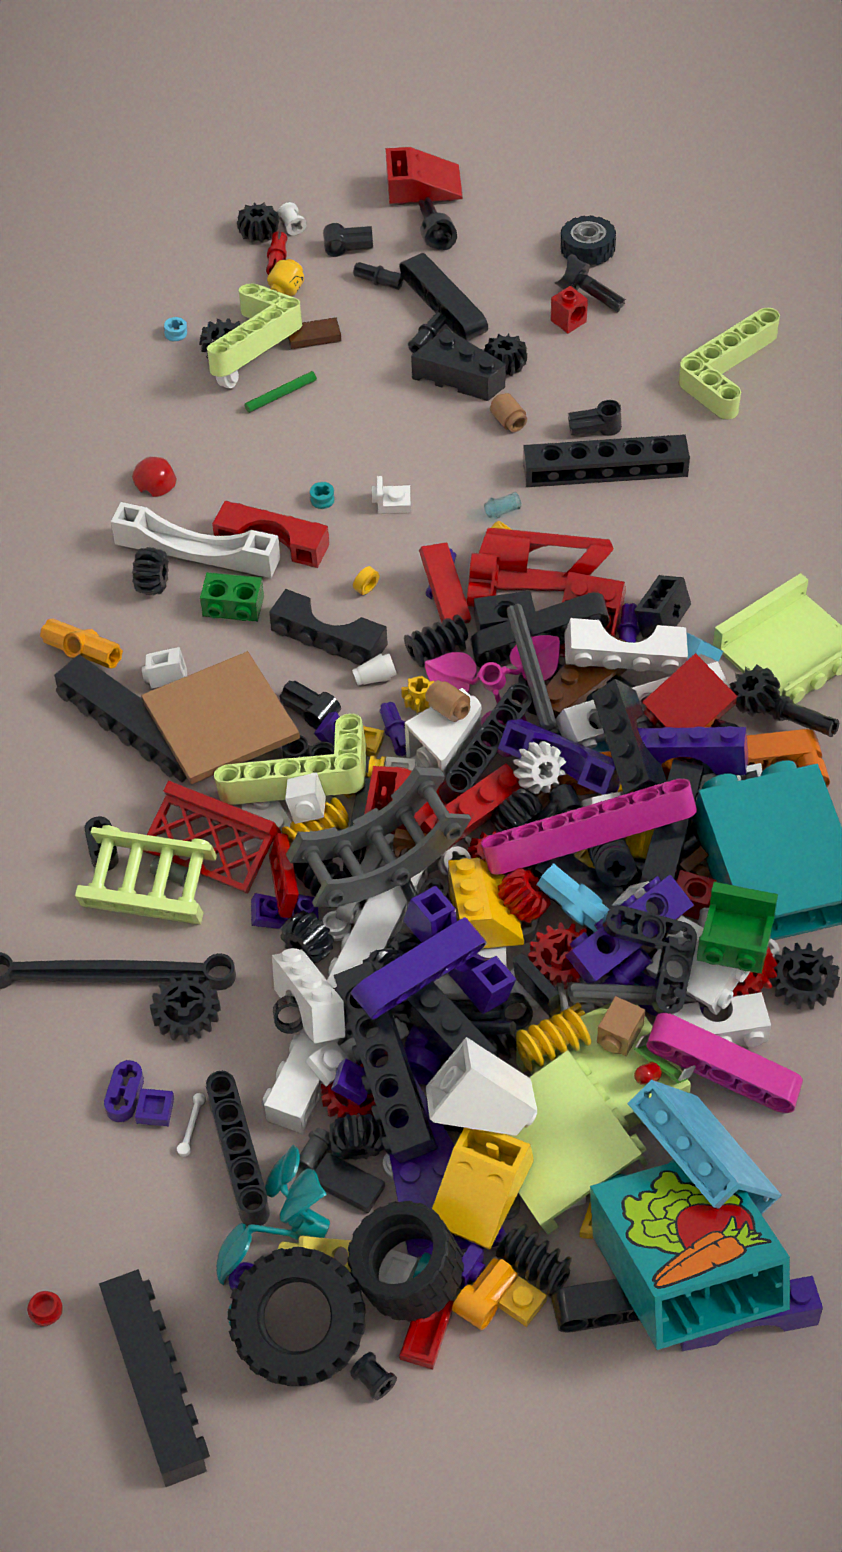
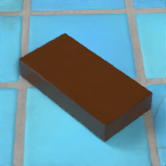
(316, 333)

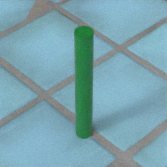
(280, 391)

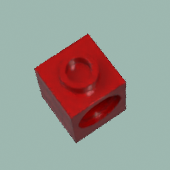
(569, 309)
(695, 886)

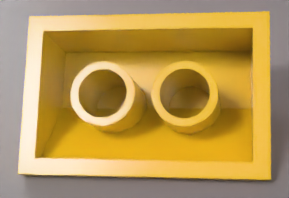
(476, 897)

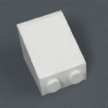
(437, 740)
(481, 1093)

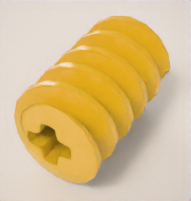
(334, 816)
(550, 1037)

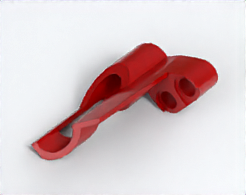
(504, 561)

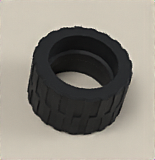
(384, 1231)

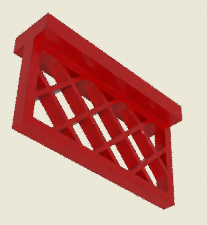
(226, 816)

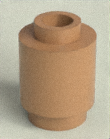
(508, 412)
(448, 700)

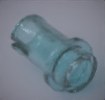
(502, 505)

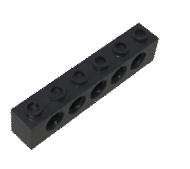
(606, 460)
(416, 1136)

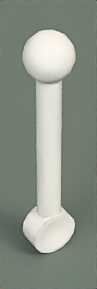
(183, 1148)

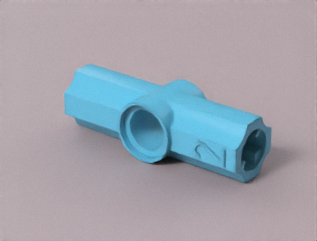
(575, 899)

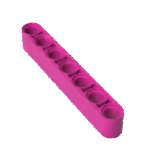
(589, 826)

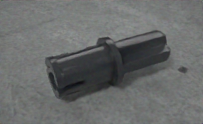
(378, 275)
(427, 332)

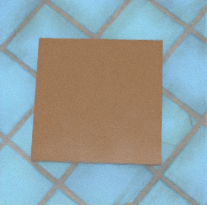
(220, 716)

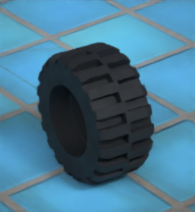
(249, 1327)

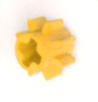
(415, 693)

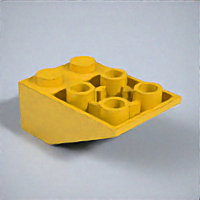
(481, 1184)

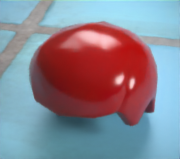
(154, 476)

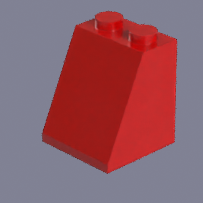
(689, 697)

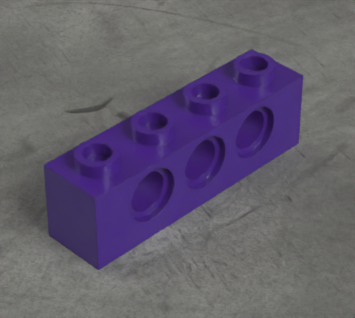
(593, 964)

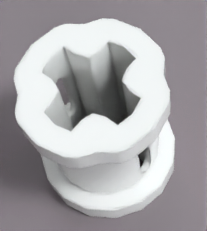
(293, 221)
(455, 853)

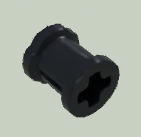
(373, 1376)

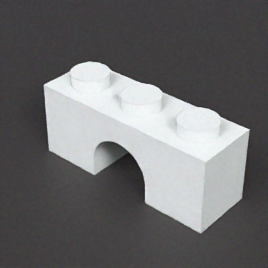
(746, 1021)

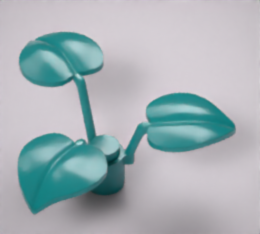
(295, 1211)

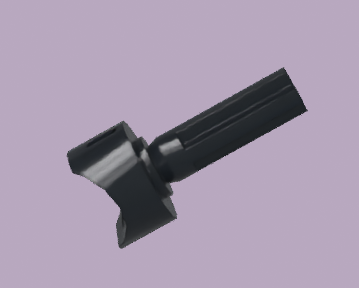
(437, 228)
(577, 277)

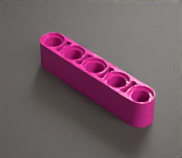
(725, 1063)

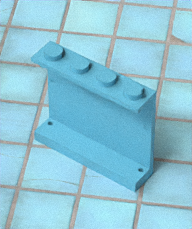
(701, 1146)

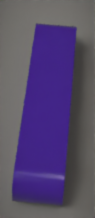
(418, 968)

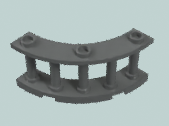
(372, 828)

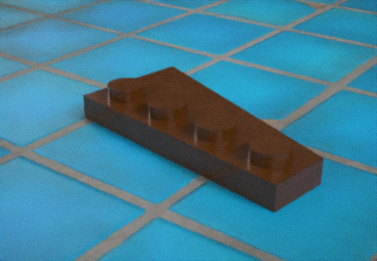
(575, 683)

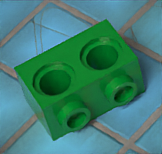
(232, 597)

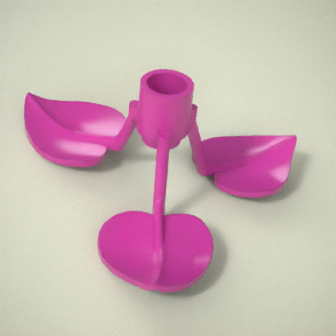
(460, 670)

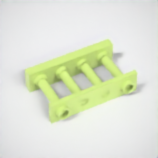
(155, 903)

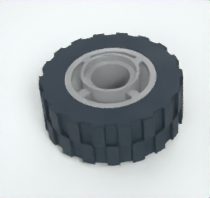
(589, 239)

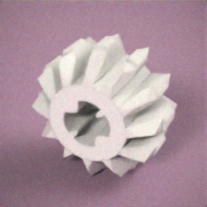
(539, 756)

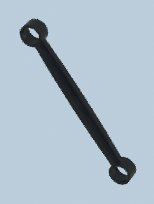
(116, 971)
(400, 1012)

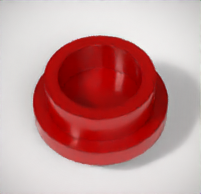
(44, 1308)

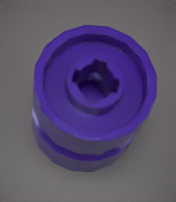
(422, 1056)

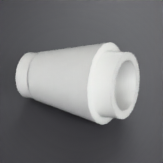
(375, 670)

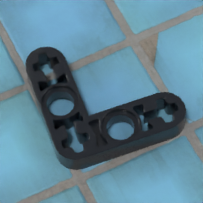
(670, 950)

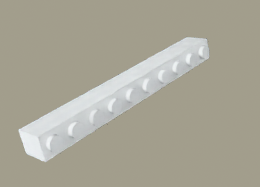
(297, 1086)

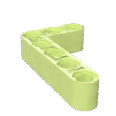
(271, 320)
(703, 368)
(267, 780)

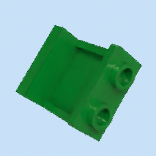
(737, 927)

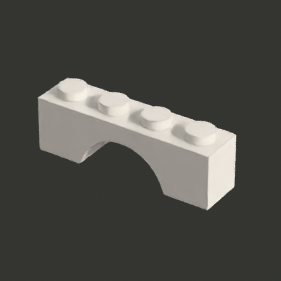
(592, 646)
(317, 1000)

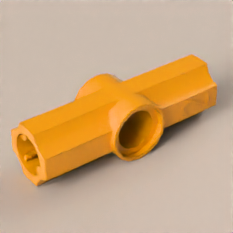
(83, 642)

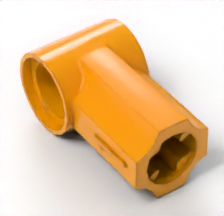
(480, 1301)

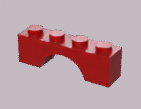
(304, 539)

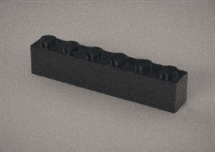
(116, 711)
(153, 1379)

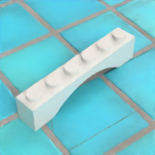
(245, 552)

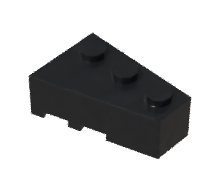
(459, 364)

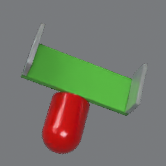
(657, 1065)

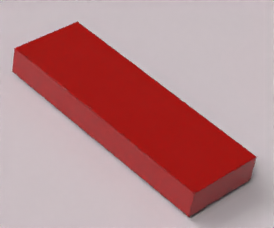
(444, 581)
(283, 876)

